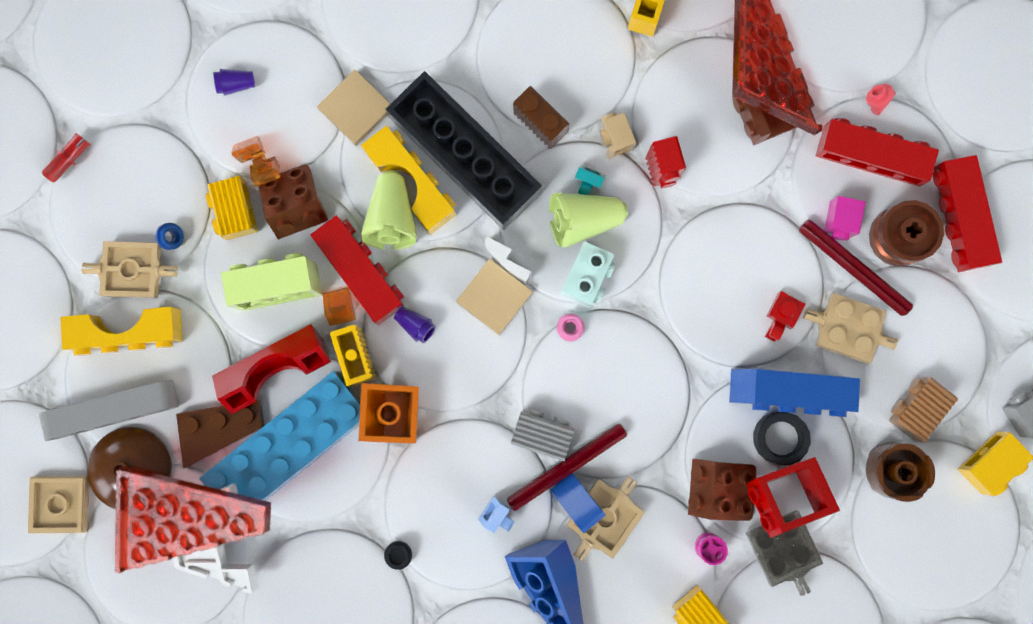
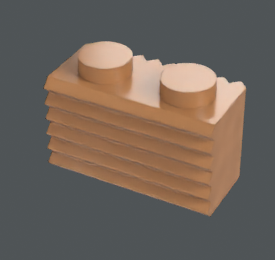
(922, 408)

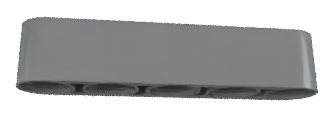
(108, 410)

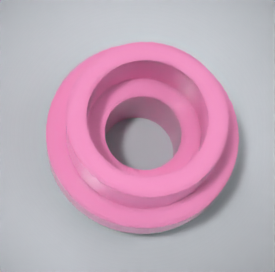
(570, 318)

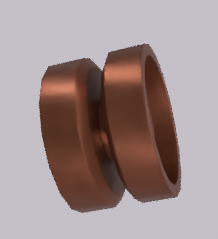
(906, 233)

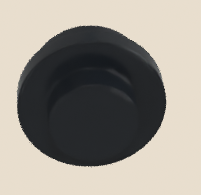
(398, 555)

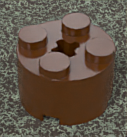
(916, 474)

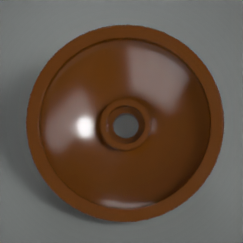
(129, 448)

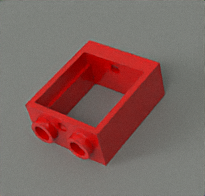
(814, 486)

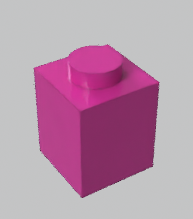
(844, 217)

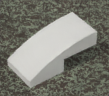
(502, 254)

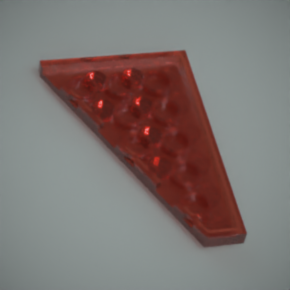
(765, 69)
(174, 518)

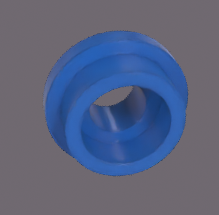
(177, 236)

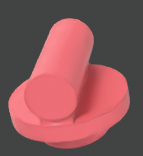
(880, 97)

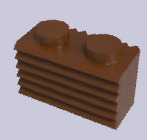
(540, 117)

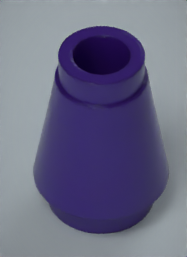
(233, 81)
(415, 324)

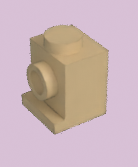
(617, 134)

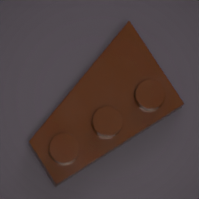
(212, 429)

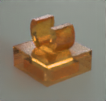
(263, 169)

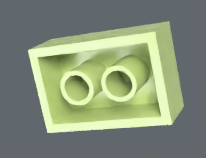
(271, 282)

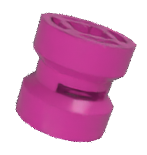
(715, 551)

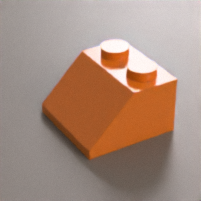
(388, 413)

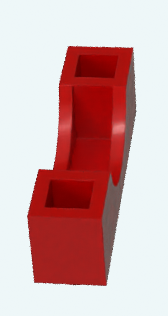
(240, 383)

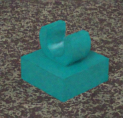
(589, 178)

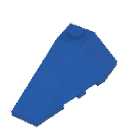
(549, 579)

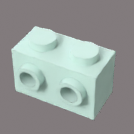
(588, 274)

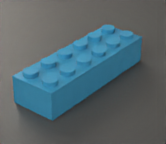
(290, 441)

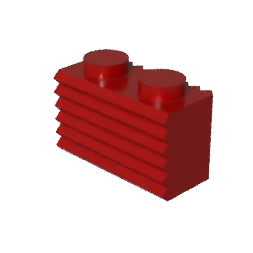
(665, 162)

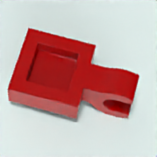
(784, 314)

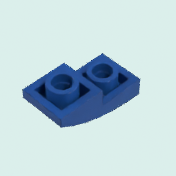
(577, 502)

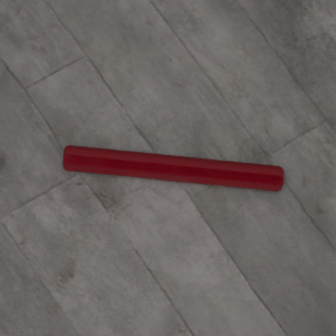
(856, 267)
(566, 467)

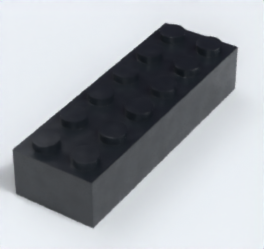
(464, 150)

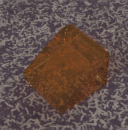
(243, 150)
(338, 306)

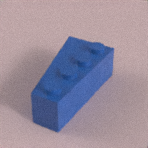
(794, 391)

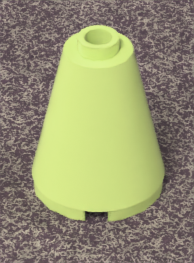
(389, 214)
(584, 216)

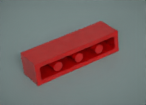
(877, 152)
(966, 214)
(357, 269)

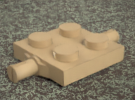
(130, 269)
(850, 328)
(616, 525)

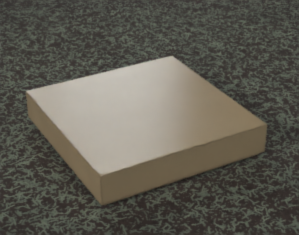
(354, 107)
(494, 296)
(58, 504)

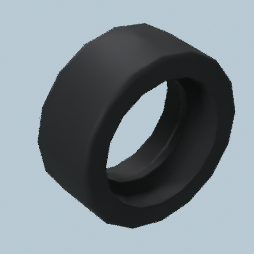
(801, 428)

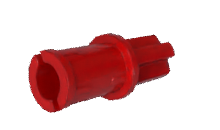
(65, 158)

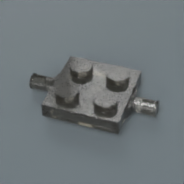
(786, 555)

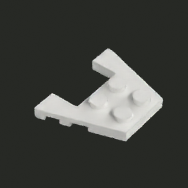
(214, 564)

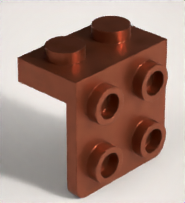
(759, 124)
(292, 202)
(720, 490)

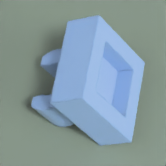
(495, 516)

